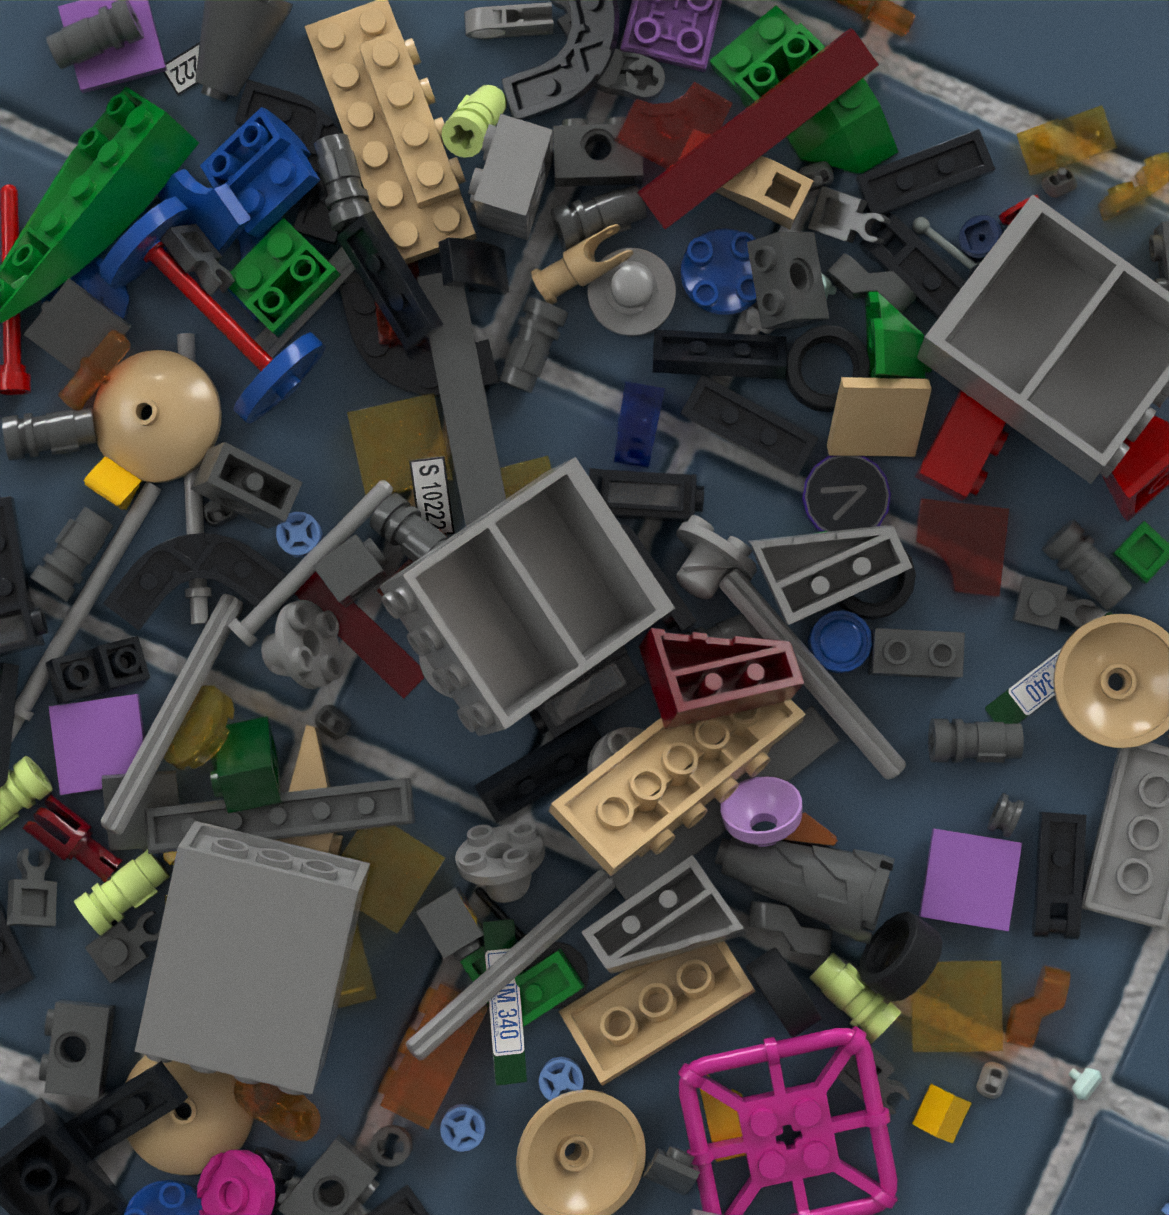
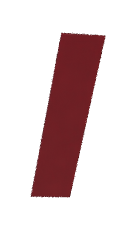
(366, 638)

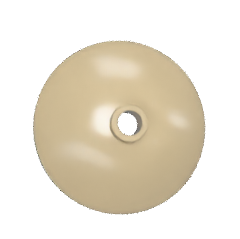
(182, 420)
(1124, 647)
(189, 1143)
(599, 1171)

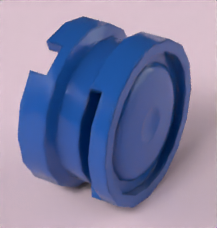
(840, 641)

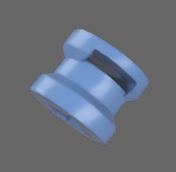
(296, 530)
(555, 1084)
(459, 1134)

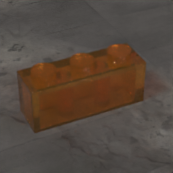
(421, 1085)

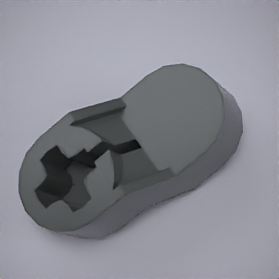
(632, 77)
(857, 282)
(800, 938)

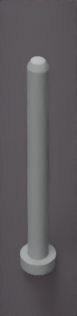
(304, 569)

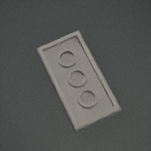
(1132, 841)

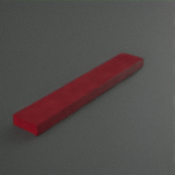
(758, 128)

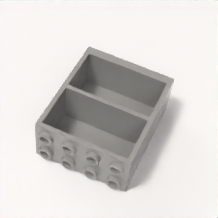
(1058, 341)
(526, 599)
(251, 958)

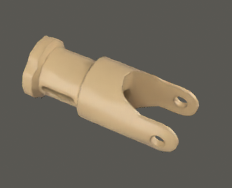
(577, 266)

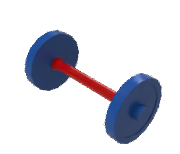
(142, 248)

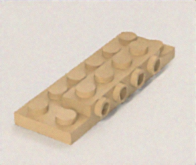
(391, 128)
(667, 780)

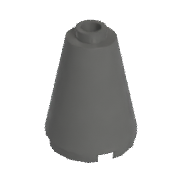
(234, 42)

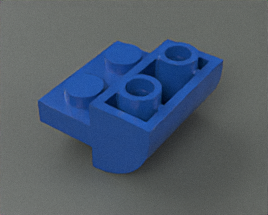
(263, 168)

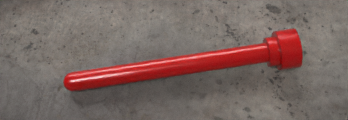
(12, 373)

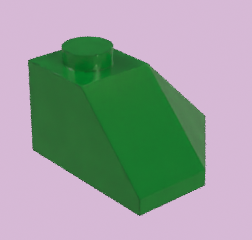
(847, 133)
(891, 341)

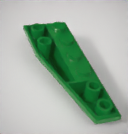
(93, 197)

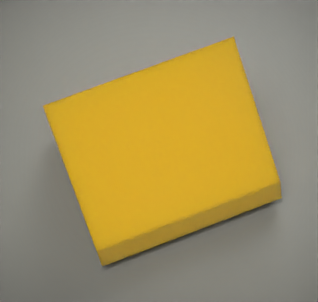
(113, 483)
(941, 1113)

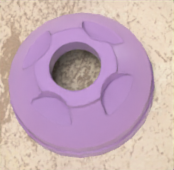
(760, 801)

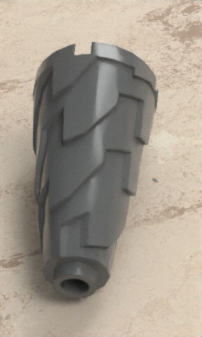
(818, 881)

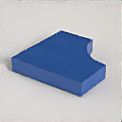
(212, 209)

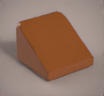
(812, 832)

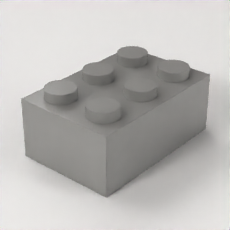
(513, 176)

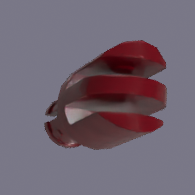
(75, 836)

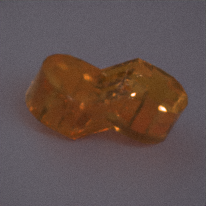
(1048, 997)
(293, 1120)

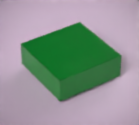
(1143, 552)

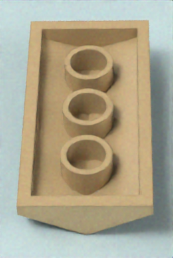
(653, 1007)

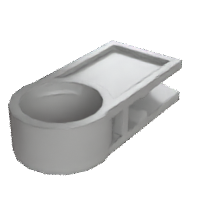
(509, 21)

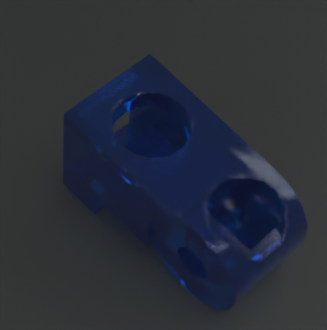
(638, 424)

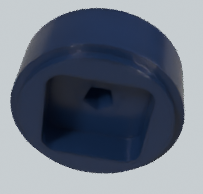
(979, 236)

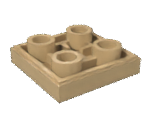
(878, 416)

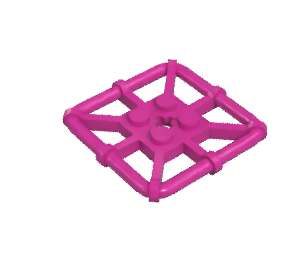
(804, 1109)

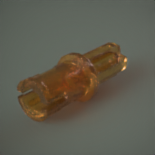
(882, 13)
(95, 370)

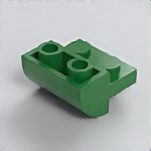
(765, 55)
(282, 277)

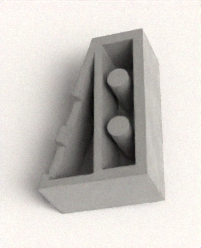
(827, 567)
(664, 920)

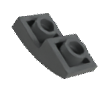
(672, 1170)

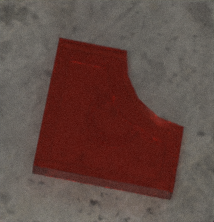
(675, 128)
(968, 540)

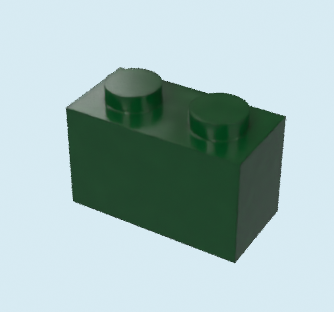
(247, 766)

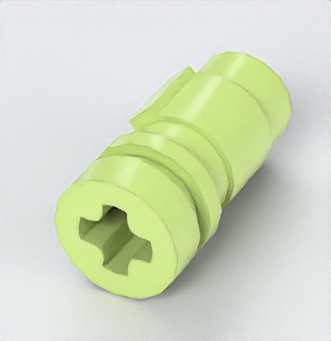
(468, 124)
(21, 789)
(126, 888)
(849, 993)

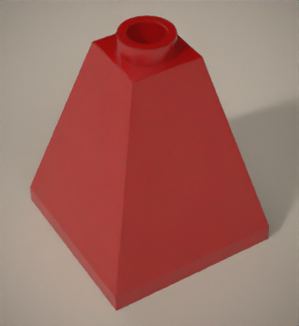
(1142, 470)

